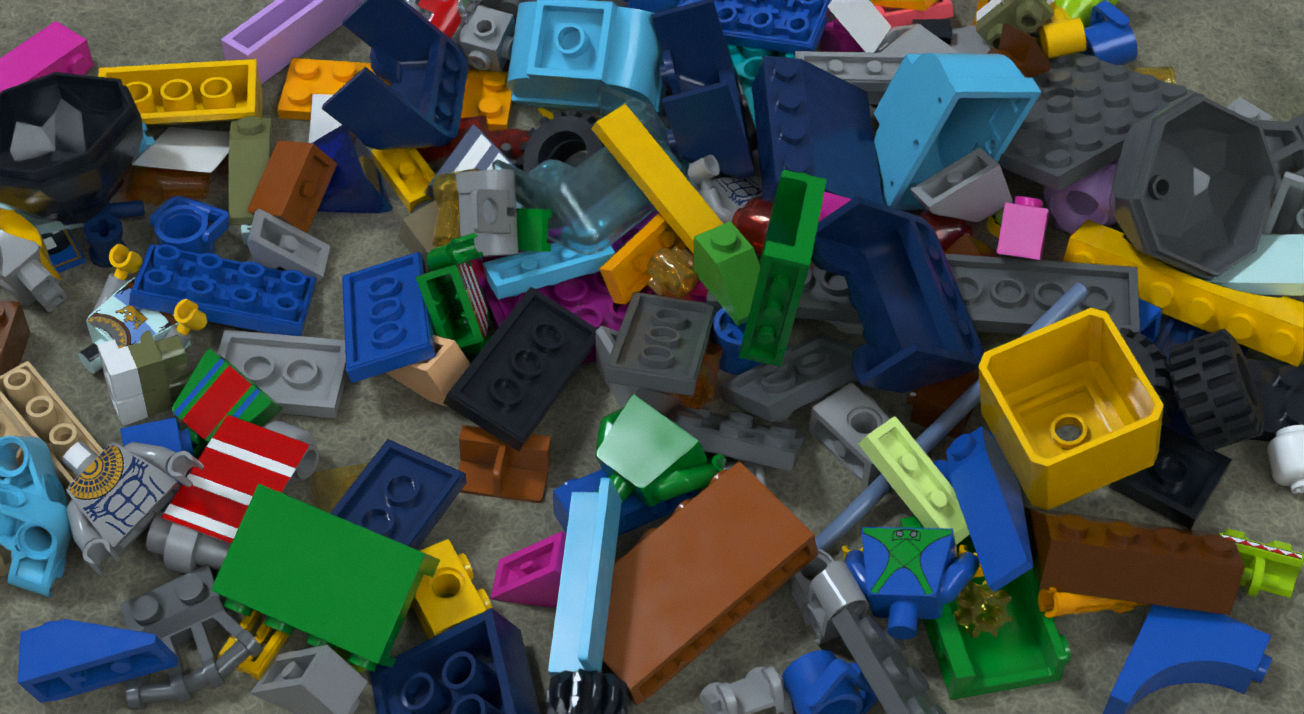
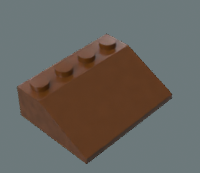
(1134, 561)

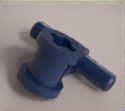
(106, 229)

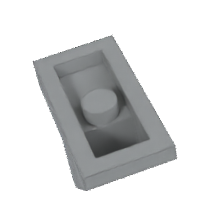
(283, 245)

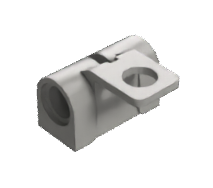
(489, 210)

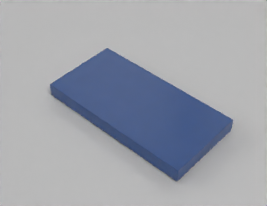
(386, 318)

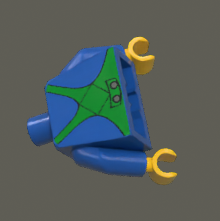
(910, 573)

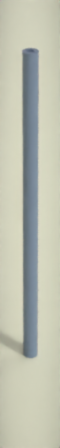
(937, 430)

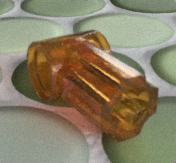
(156, 184)
(707, 379)

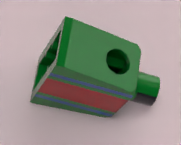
(219, 391)

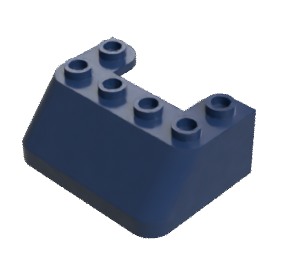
(903, 295)

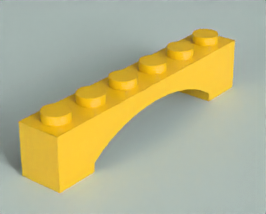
(1255, 321)

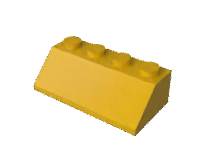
(192, 91)

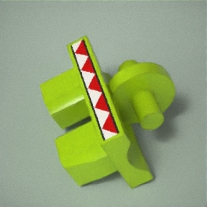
(1267, 566)

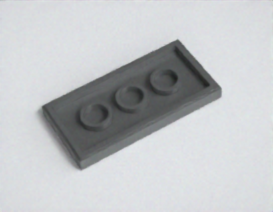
(661, 344)

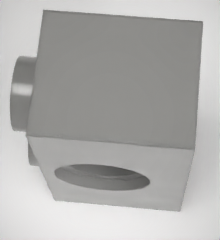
(842, 423)

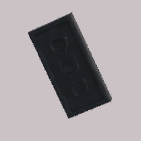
(523, 369)

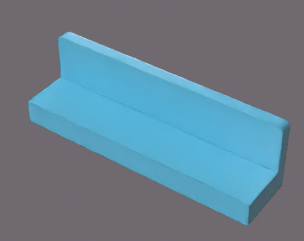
(586, 580)

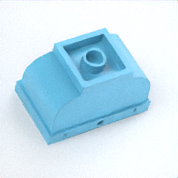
(577, 45)
(943, 111)

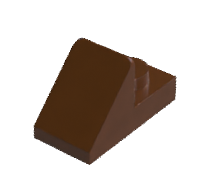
(1022, 51)

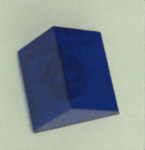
(356, 179)

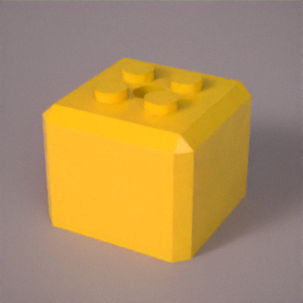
(1077, 377)

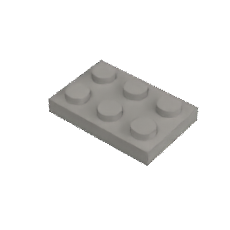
(295, 371)

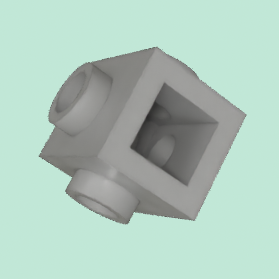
(488, 39)

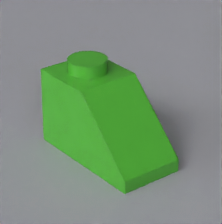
(727, 269)

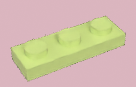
(915, 477)

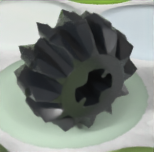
(586, 693)

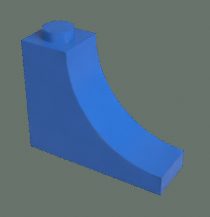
(1189, 648)

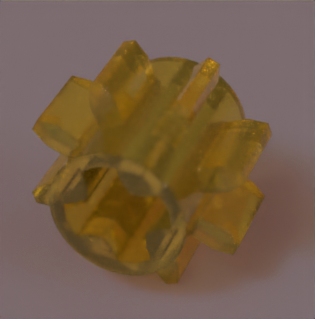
(672, 272)
(971, 613)

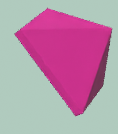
(531, 573)

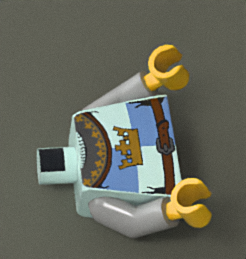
(118, 320)

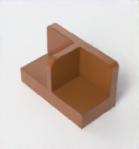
(294, 183)
(502, 471)

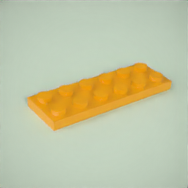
(484, 90)

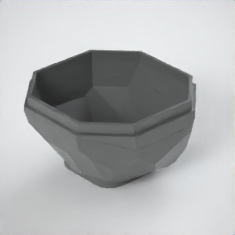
(1194, 185)

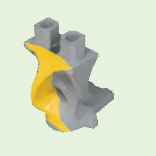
(25, 263)

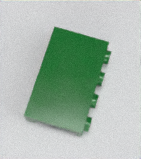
(783, 267)
(321, 577)
(1020, 656)

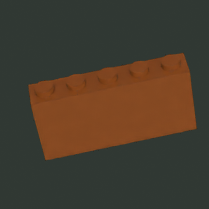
(699, 578)

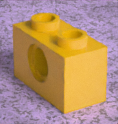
(451, 577)

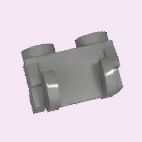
(756, 692)

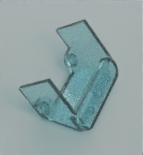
(597, 198)

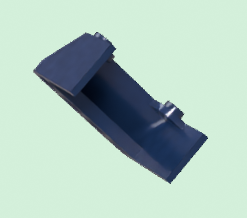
(424, 75)
(706, 98)

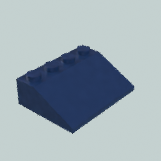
(813, 127)
(461, 671)

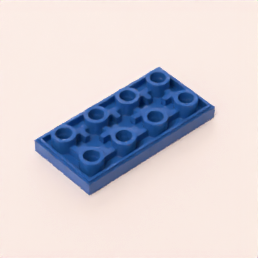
(772, 23)
(224, 289)

